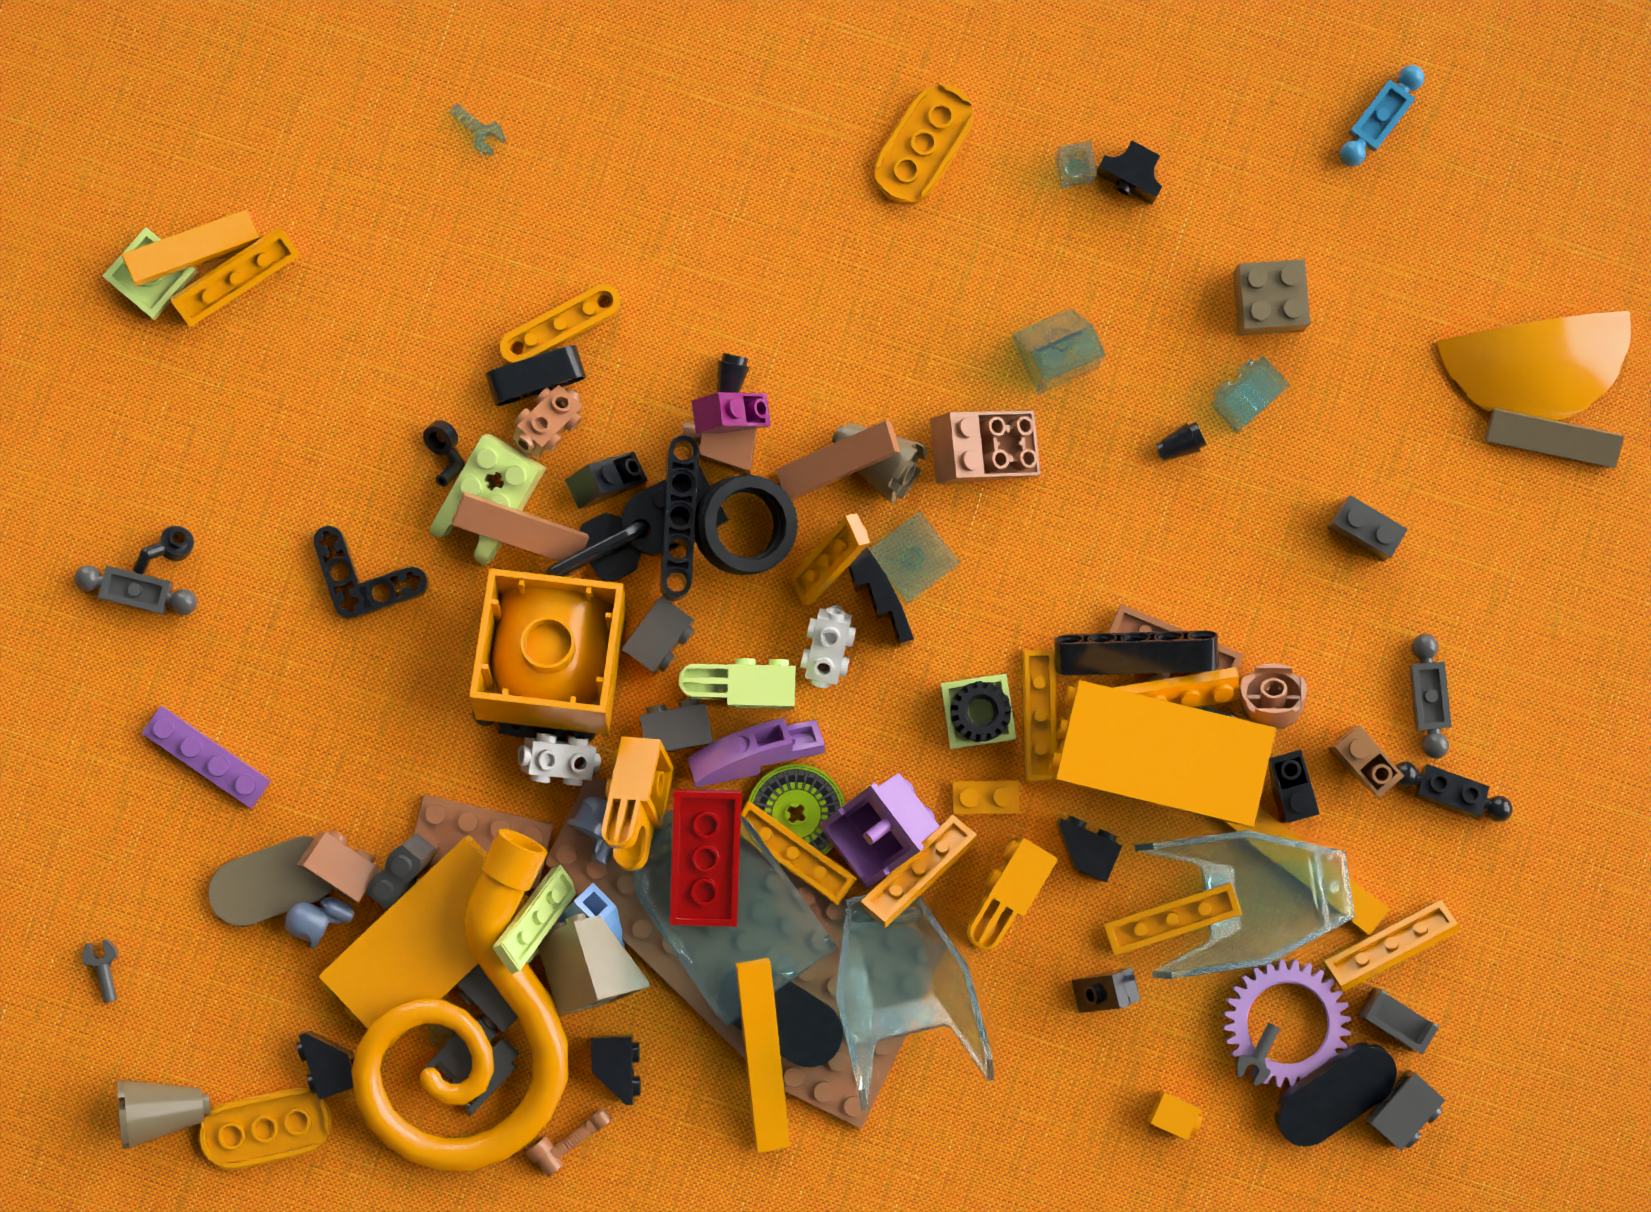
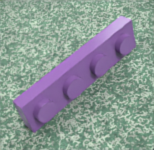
(206, 757)

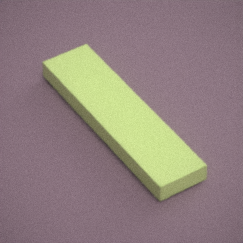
(535, 919)

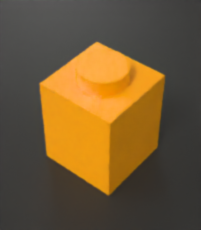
(1175, 1115)

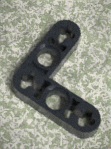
(364, 590)

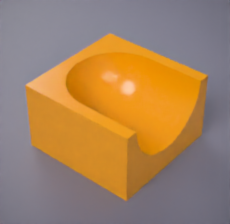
(548, 651)

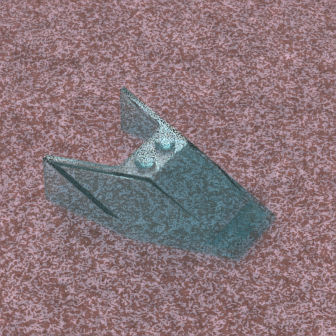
(1284, 890)
(903, 984)

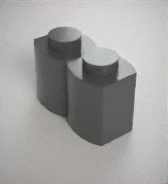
(401, 870)

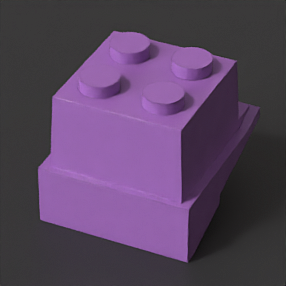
(880, 829)

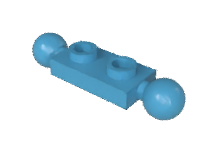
(1382, 115)

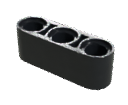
(534, 374)

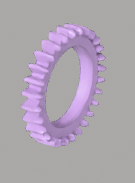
(1283, 975)

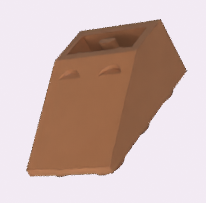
(984, 446)

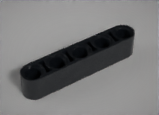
(681, 502)
(1136, 652)

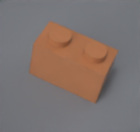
(339, 865)

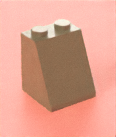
(587, 965)

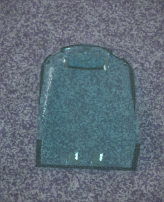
(770, 923)

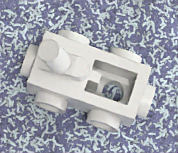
(830, 636)
(549, 758)

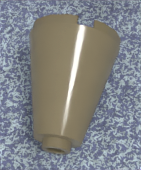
(895, 474)
(157, 1110)

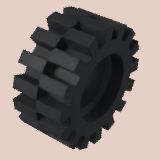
(985, 691)

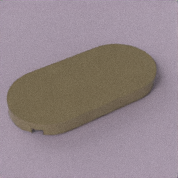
(264, 884)

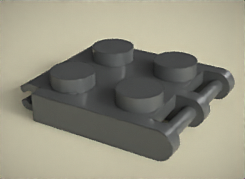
(456, 1063)

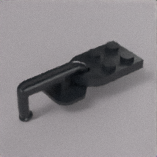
(618, 542)

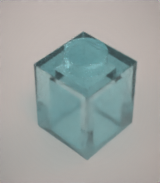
(1076, 164)

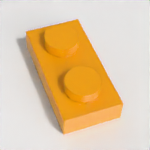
(985, 797)

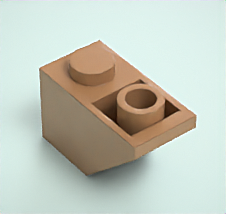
(1366, 761)

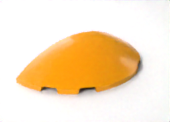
(1540, 365)

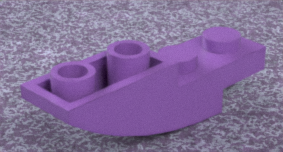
(748, 749)

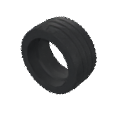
(783, 517)

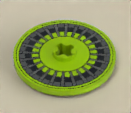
(804, 786)

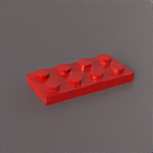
(705, 857)

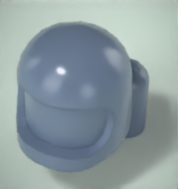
(589, 823)
(310, 921)

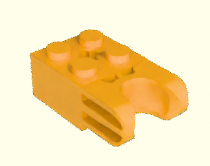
(636, 799)
(1009, 891)

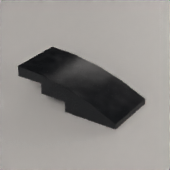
(868, 574)

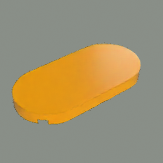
(923, 144)
(265, 1128)

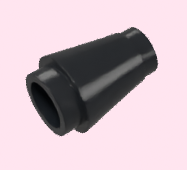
(731, 373)
(1181, 442)

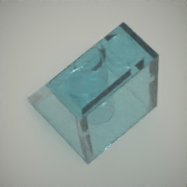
(1059, 349)

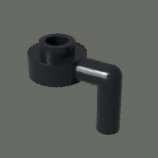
(442, 440)
(166, 547)

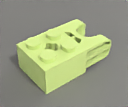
(489, 459)
(742, 683)

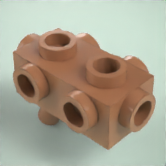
(542, 426)

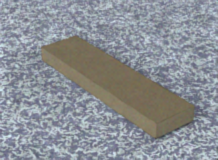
(1554, 437)

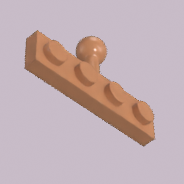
(1131, 620)

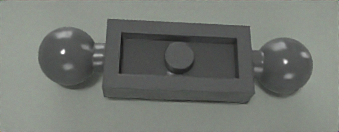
(135, 590)
(1430, 696)

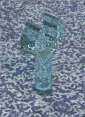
(479, 130)

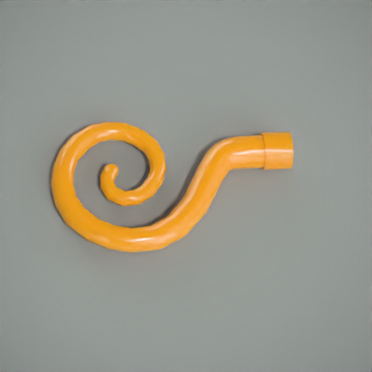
(505, 876)

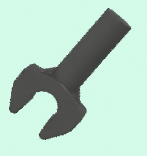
(103, 967)
(1258, 1056)

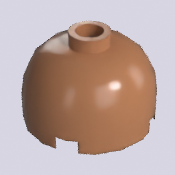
(1273, 695)

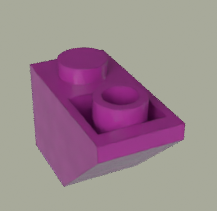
(730, 412)

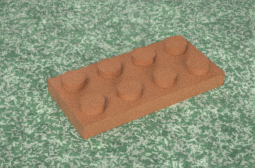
(448, 822)

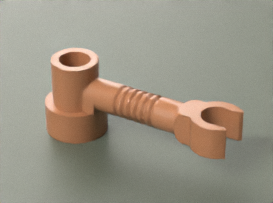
(549, 1155)

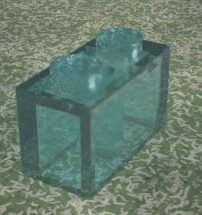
(1249, 393)

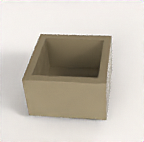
(1271, 297)

